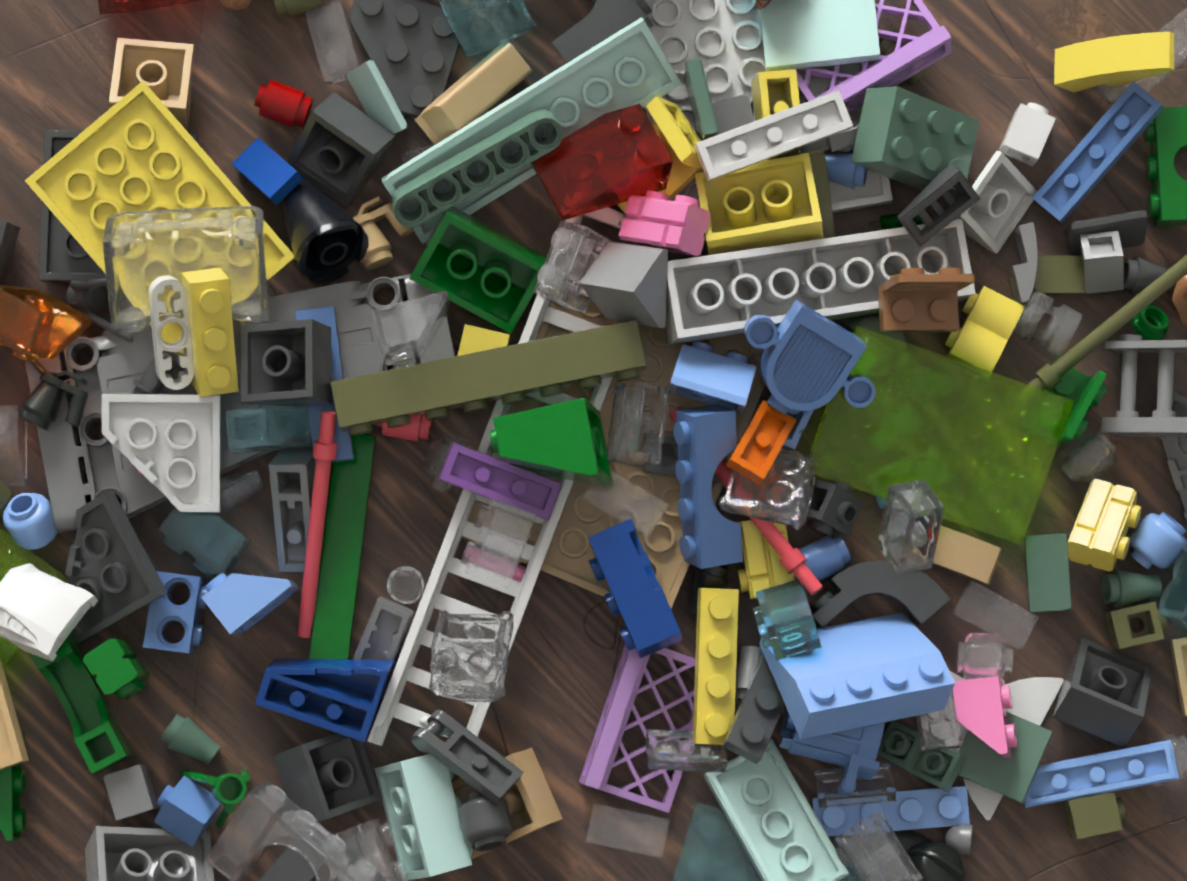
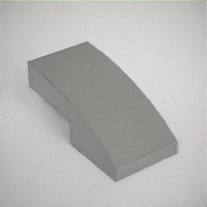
(1023, 275)

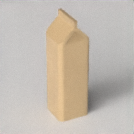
(474, 93)

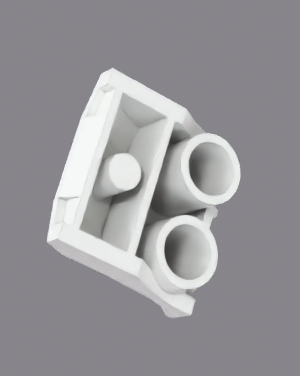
(40, 610)

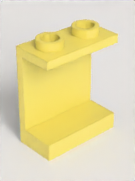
(679, 142)

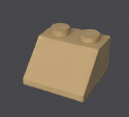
(162, 66)

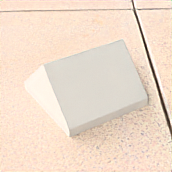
(1003, 202)

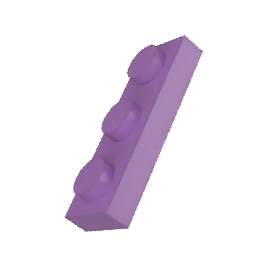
(499, 481)

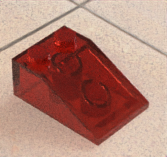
(605, 163)

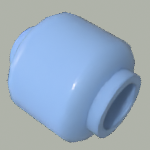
(30, 521)
(1157, 540)

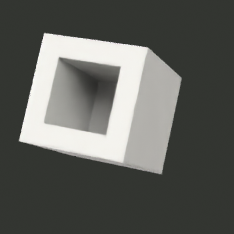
(1027, 133)

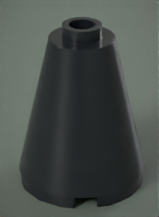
(321, 233)

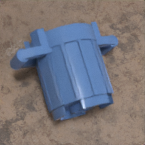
(851, 749)

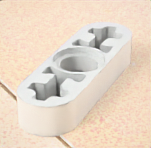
(163, 361)

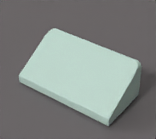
(376, 97)

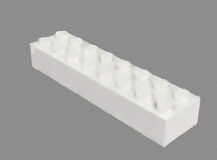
(831, 275)

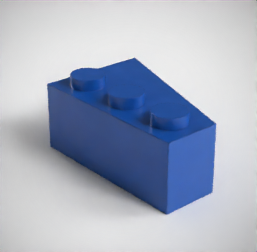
(633, 589)
(327, 692)

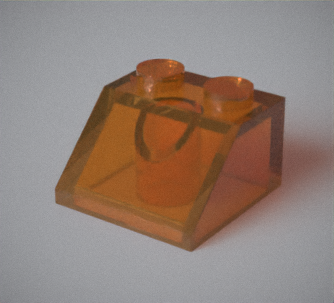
(37, 323)

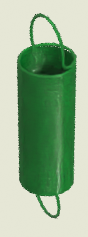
(891, 221)

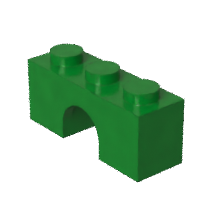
(1169, 191)

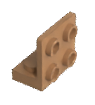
(922, 300)

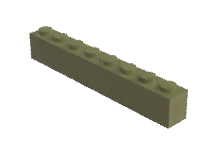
(488, 376)

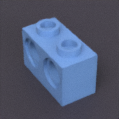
(165, 611)

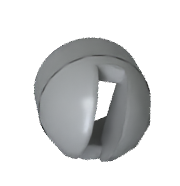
(960, 838)

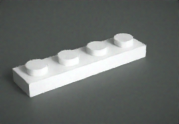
(773, 135)

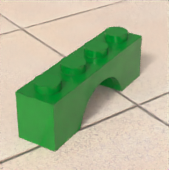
(88, 712)

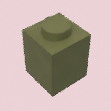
(1094, 815)

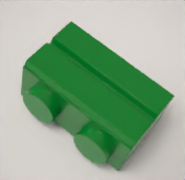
(117, 668)

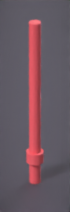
(324, 452)
(791, 559)

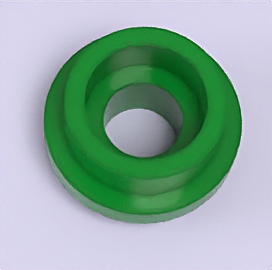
(1151, 323)

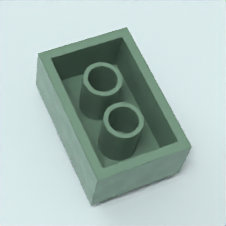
(912, 137)

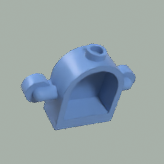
(808, 360)

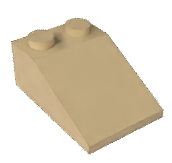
(528, 802)

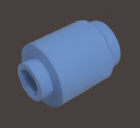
(826, 556)

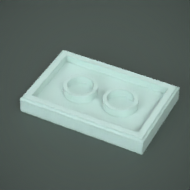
(819, 33)

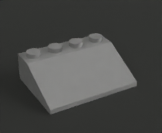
(146, 856)

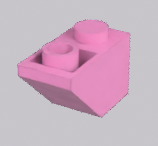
(982, 711)

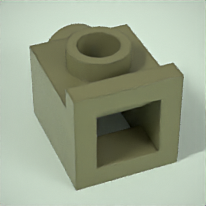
(1119, 629)

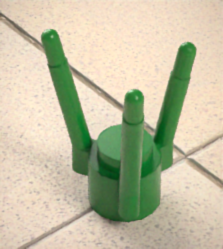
(225, 788)

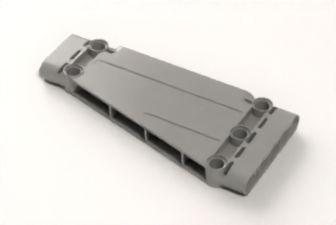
(122, 362)

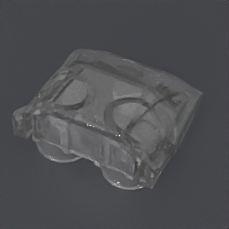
(782, 495)
(470, 656)

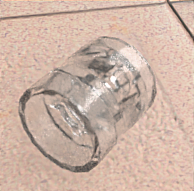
(1058, 329)

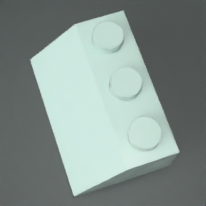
(423, 816)

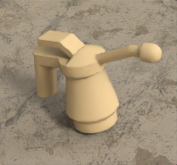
(379, 248)

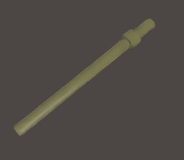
(1049, 376)

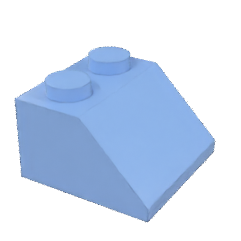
(712, 377)
(244, 599)

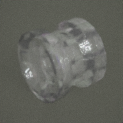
(410, 589)

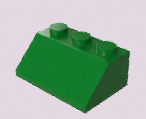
(479, 268)

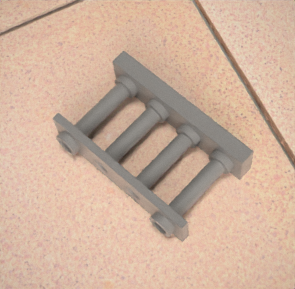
(1163, 420)

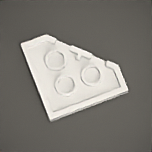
(171, 443)

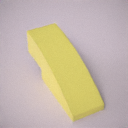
(1113, 60)

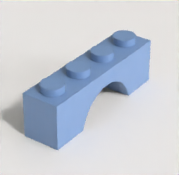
(703, 441)

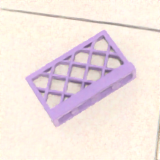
(893, 68)
(614, 723)

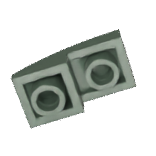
(903, 748)

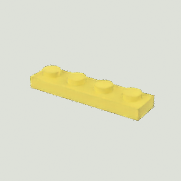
(715, 664)

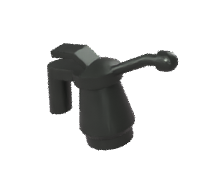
(44, 401)

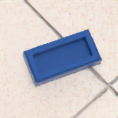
(267, 171)

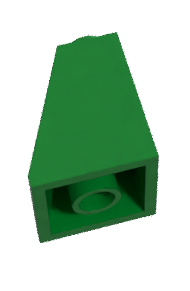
(556, 441)

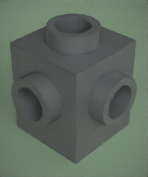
(833, 508)

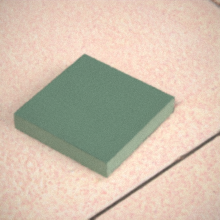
(700, 99)
(1006, 775)

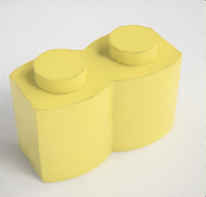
(985, 329)

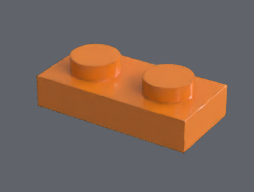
(761, 443)

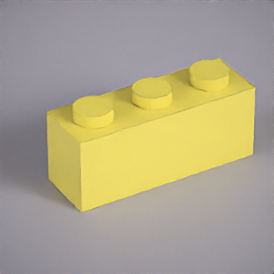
(211, 331)

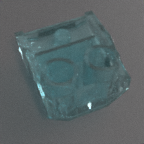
(486, 23)

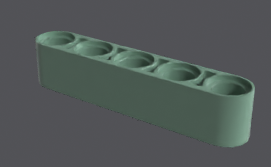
(487, 151)

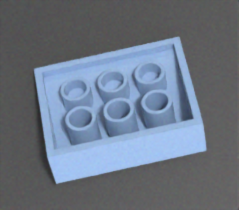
(862, 676)

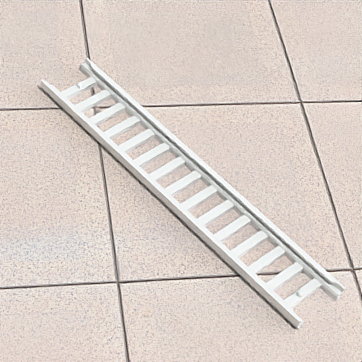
(461, 527)

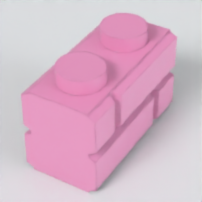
(665, 223)

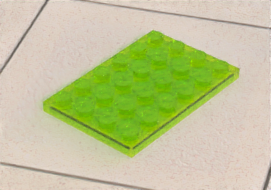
(939, 420)

